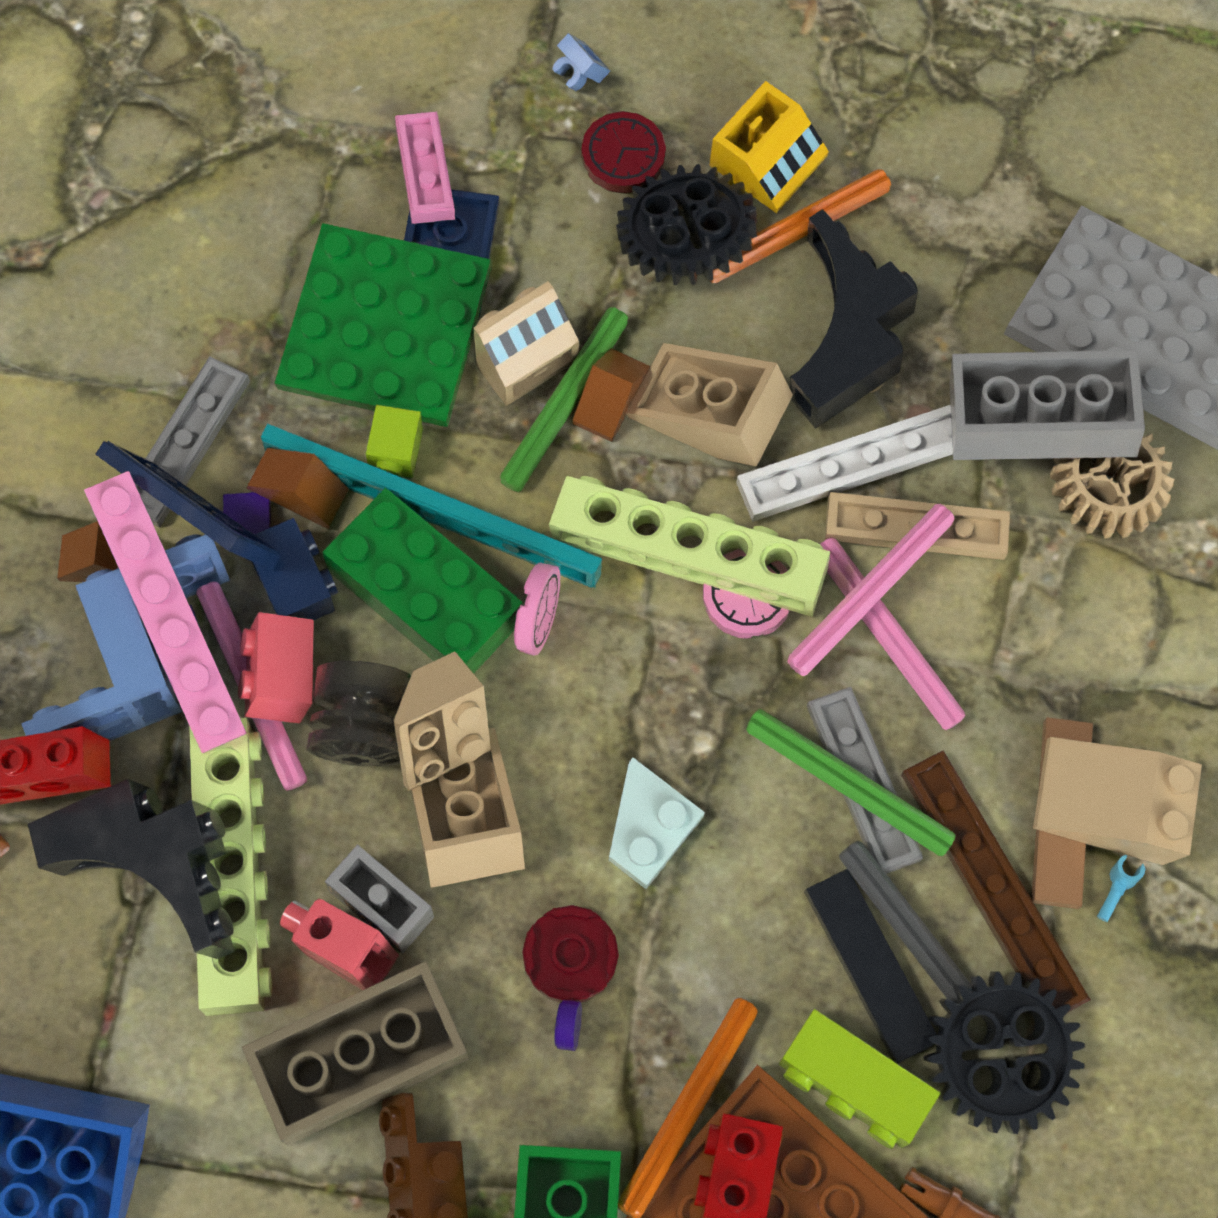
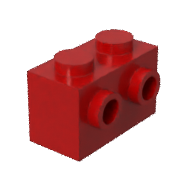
(740, 1168)

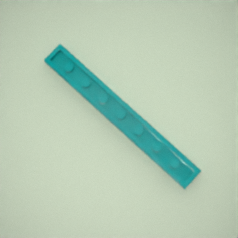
(447, 511)

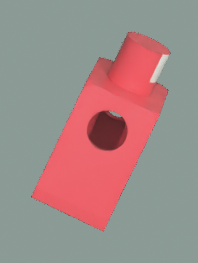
(340, 942)

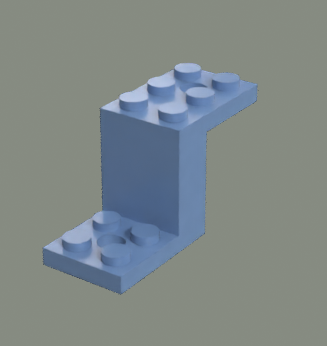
(139, 680)

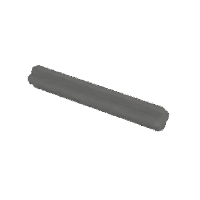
(903, 919)

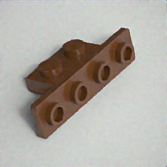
(420, 1177)

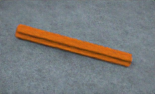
(796, 225)
(687, 1108)

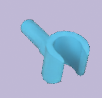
(1121, 882)

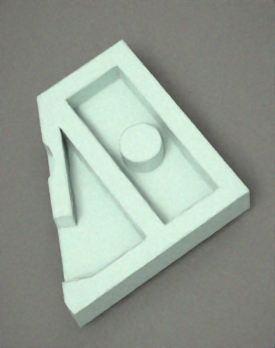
(650, 824)

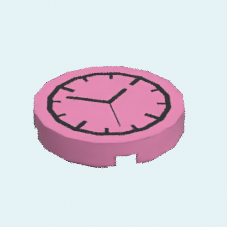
(740, 614)
(537, 615)

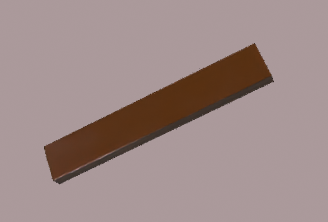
(993, 881)

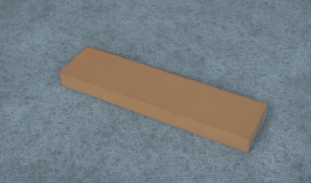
(1059, 860)

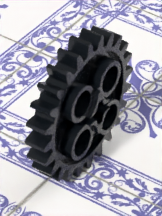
(660, 238)
(1007, 1096)

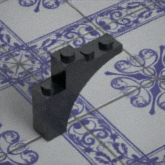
(859, 345)
(168, 849)

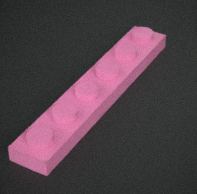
(165, 612)

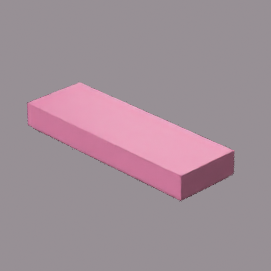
(424, 167)

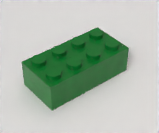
(422, 583)
(567, 1183)

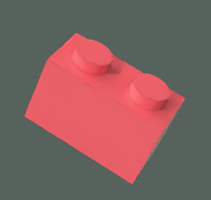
(277, 668)

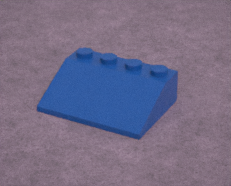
(67, 1151)

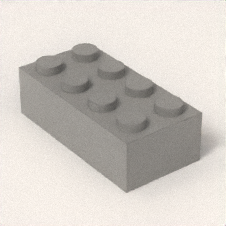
(1046, 405)

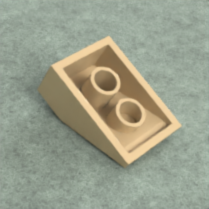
(713, 401)
(1118, 798)
(469, 821)

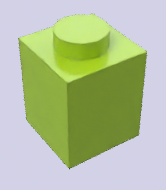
(395, 440)

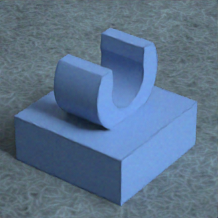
(582, 60)

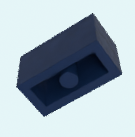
(295, 583)

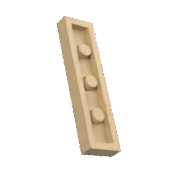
(887, 520)

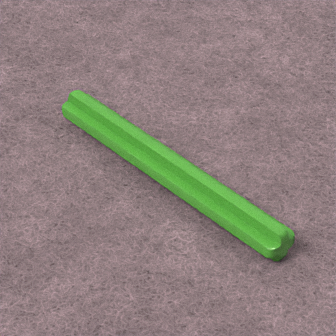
(562, 401)
(850, 782)

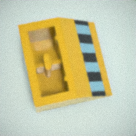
(768, 147)

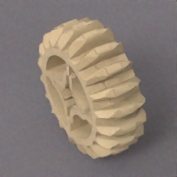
(1113, 508)

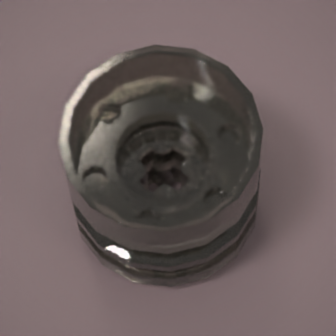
(357, 713)

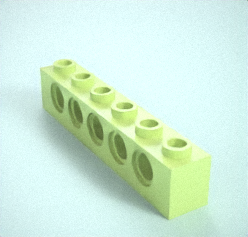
(705, 564)
(244, 989)

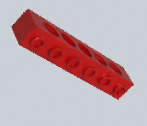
(53, 764)

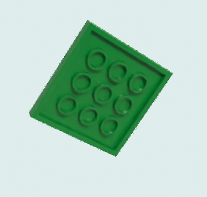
(384, 323)

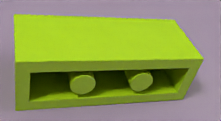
(858, 1081)

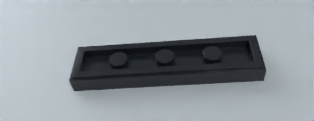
(871, 965)

